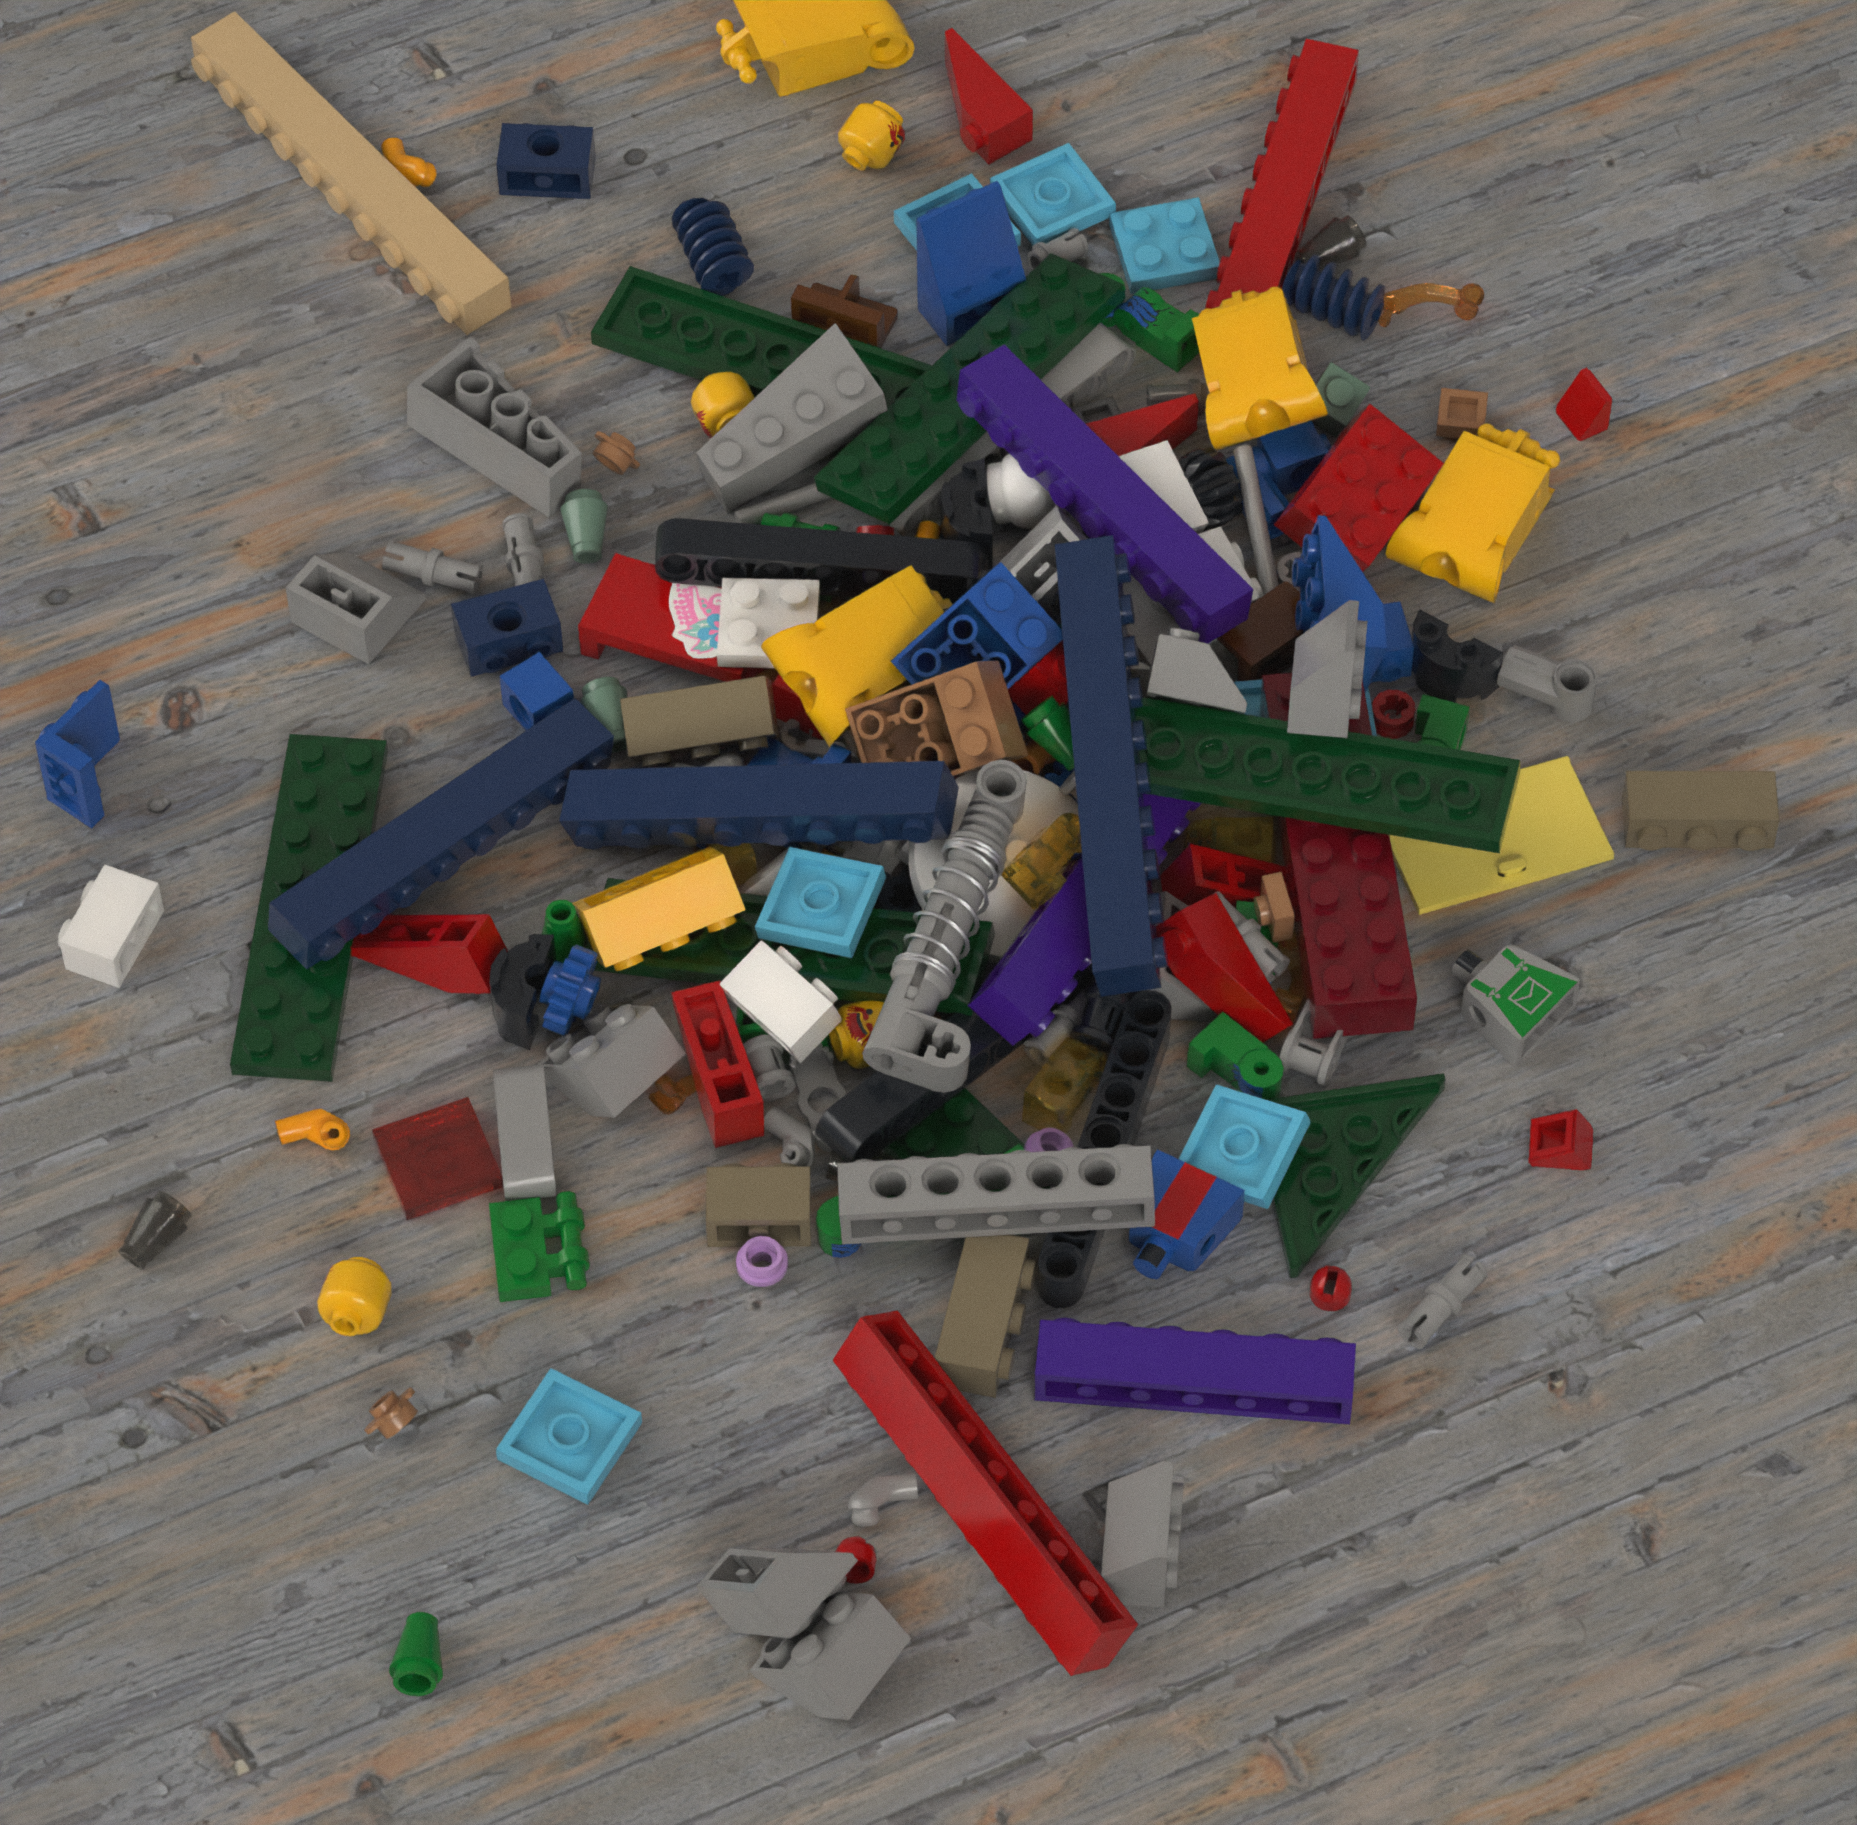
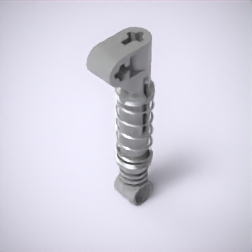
(925, 970)

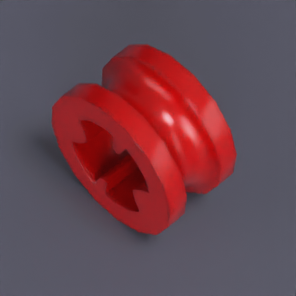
(1397, 701)

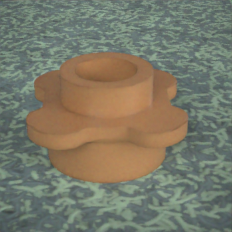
(615, 452)
(391, 1413)

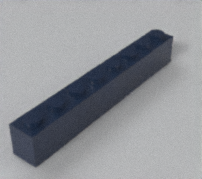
(760, 804)
(438, 835)

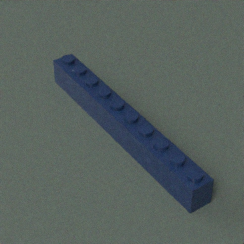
(1108, 767)

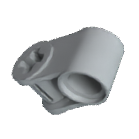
(1309, 1055)

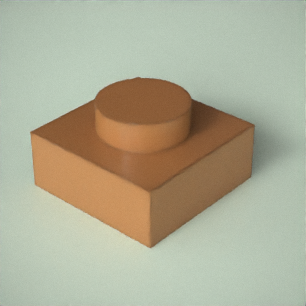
(1460, 412)
(1274, 907)

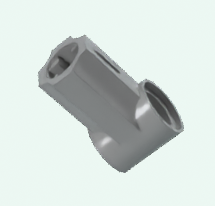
(1551, 682)

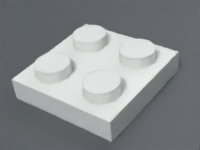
(757, 610)

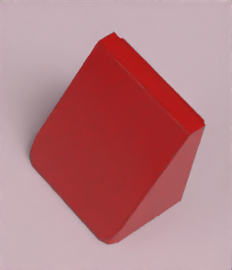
(1585, 406)
(1561, 1141)

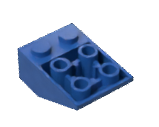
(965, 261)
(1330, 579)
(987, 623)

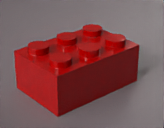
(1363, 486)

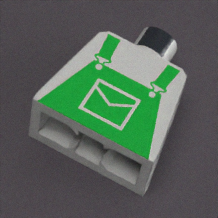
(1514, 999)

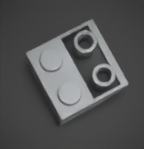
(1035, 559)
(350, 603)
(1328, 674)
(611, 1057)
(1143, 1535)
(773, 1587)
(836, 1657)

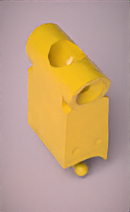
(814, 40)
(1254, 368)
(1477, 510)
(850, 649)

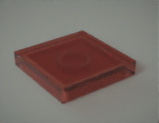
(437, 1158)

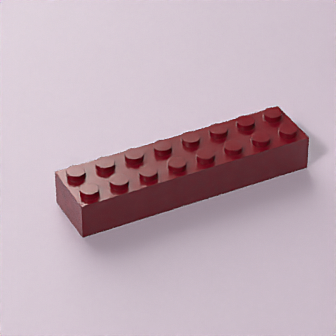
(1345, 912)

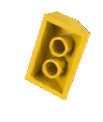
(660, 908)

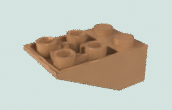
(946, 718)

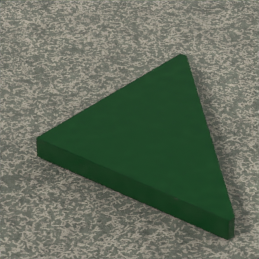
(1341, 1154)

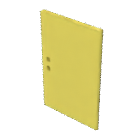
(1546, 836)

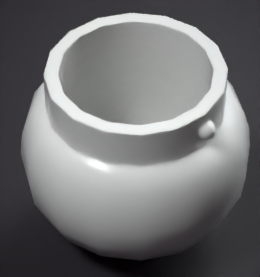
(1015, 495)

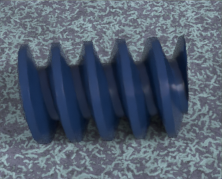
(712, 245)
(1334, 297)

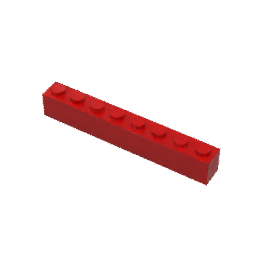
(1290, 171)
(985, 1493)

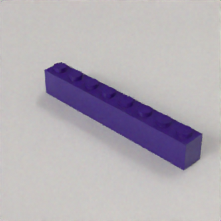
(1103, 494)
(1057, 943)

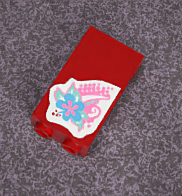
(656, 620)

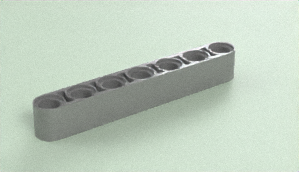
(1077, 380)

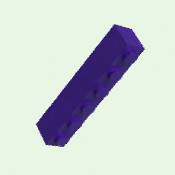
(1195, 1371)

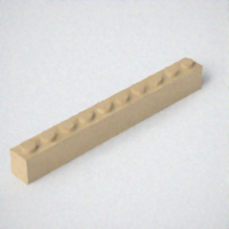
(351, 174)

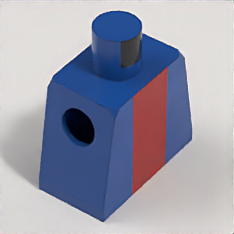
(1190, 1217)

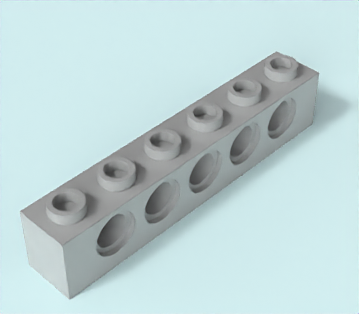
(1017, 1209)

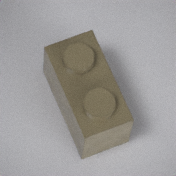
(758, 1202)

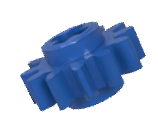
(570, 990)

